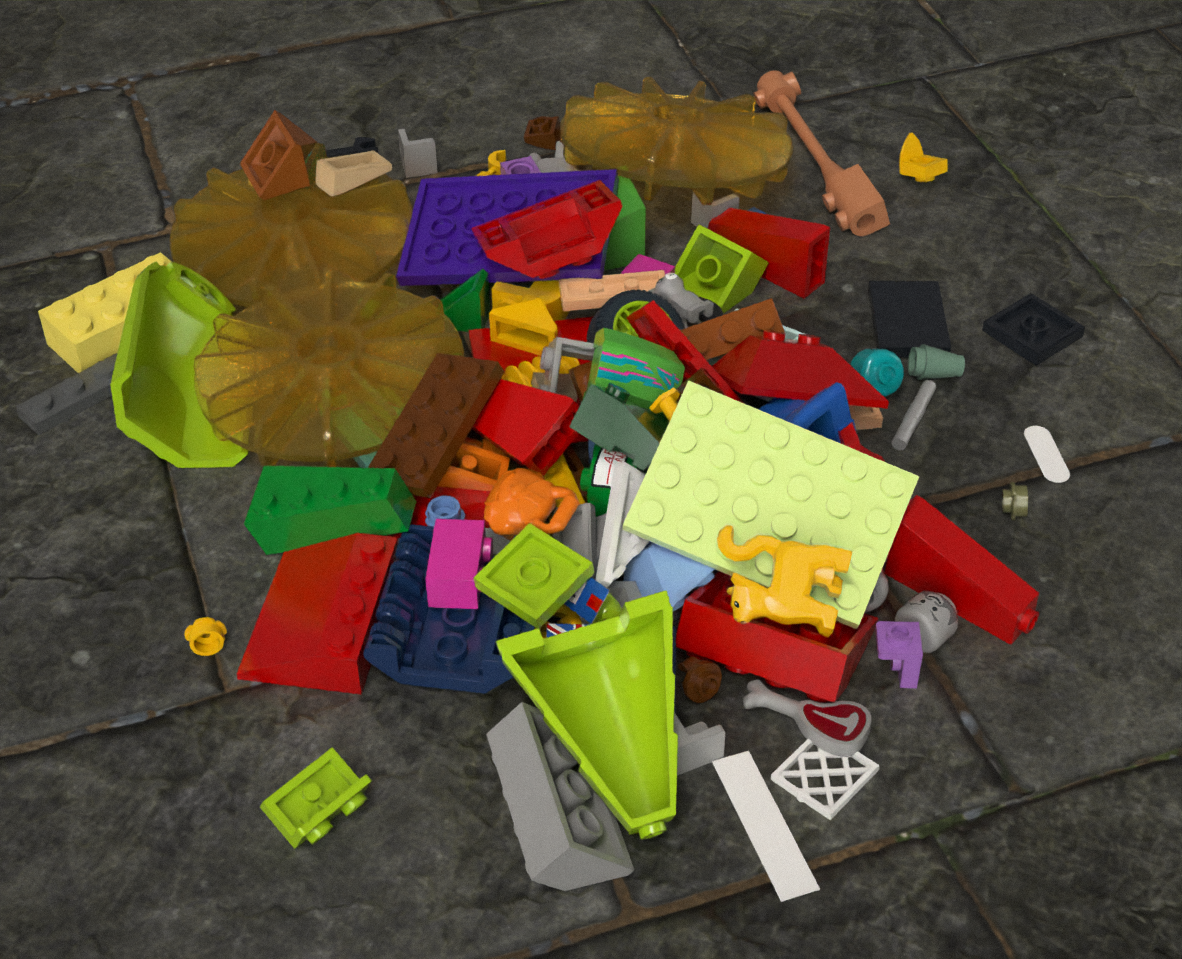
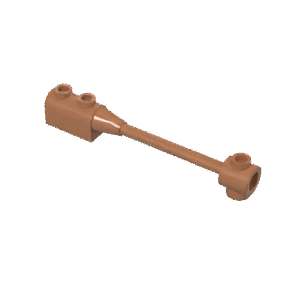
(846, 190)

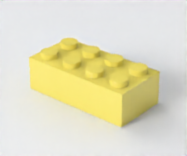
(91, 322)

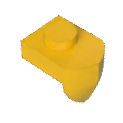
(916, 164)

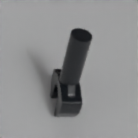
(361, 144)

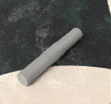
(914, 415)

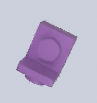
(903, 647)

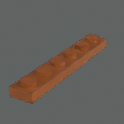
(711, 337)

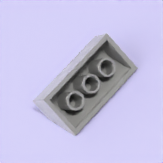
(556, 814)

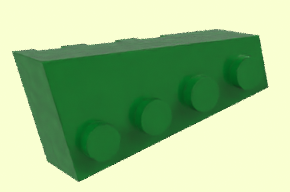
(324, 503)

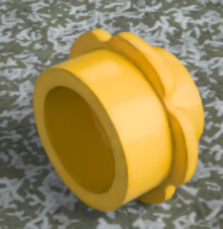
(206, 636)

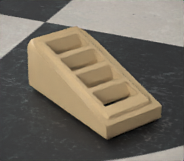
(347, 172)

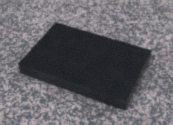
(908, 315)

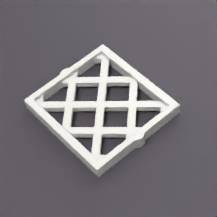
(803, 794)

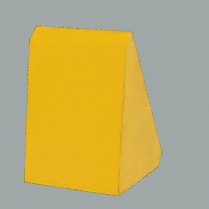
(523, 326)

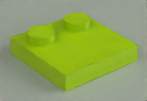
(534, 575)

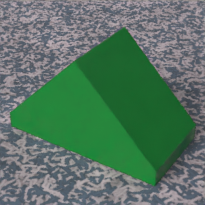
(469, 303)

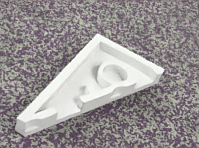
(617, 544)

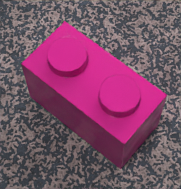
(455, 558)

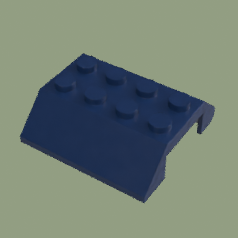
(436, 644)

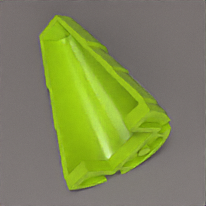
(611, 705)

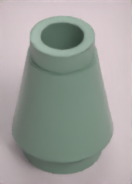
(933, 363)

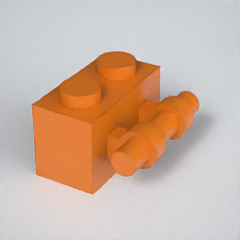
(476, 466)

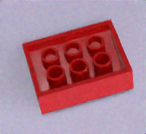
(320, 615)
(778, 652)

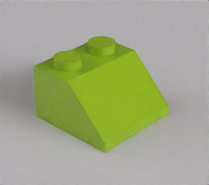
(719, 269)

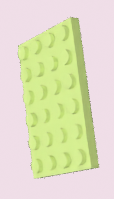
(773, 479)

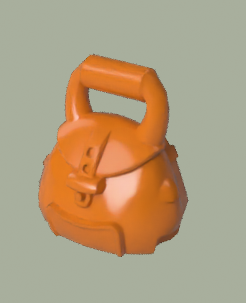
(526, 498)

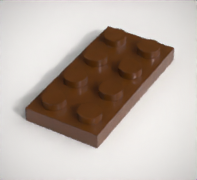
(437, 420)

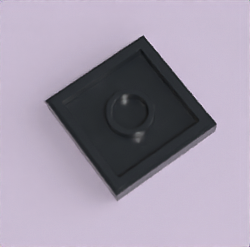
(1033, 329)

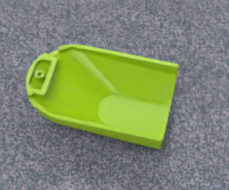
(154, 369)

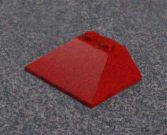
(552, 231)
(793, 370)

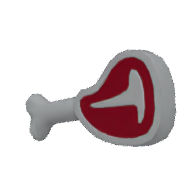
(833, 727)

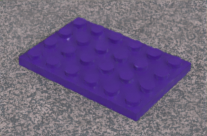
(440, 234)

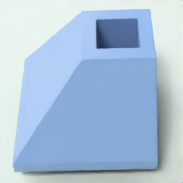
(662, 569)

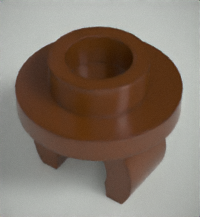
(701, 679)

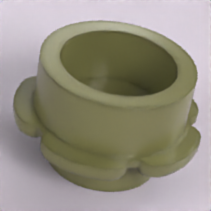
(1015, 501)

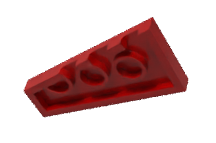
(655, 326)

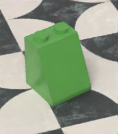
(628, 232)

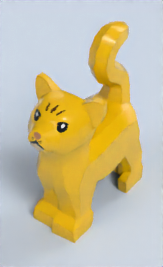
(793, 575)

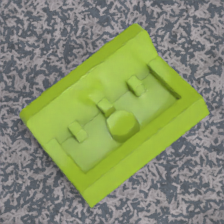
(314, 798)

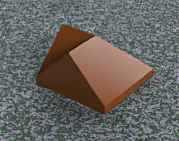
(278, 158)

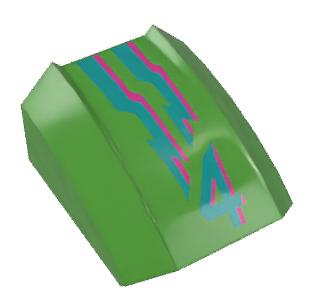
(634, 365)

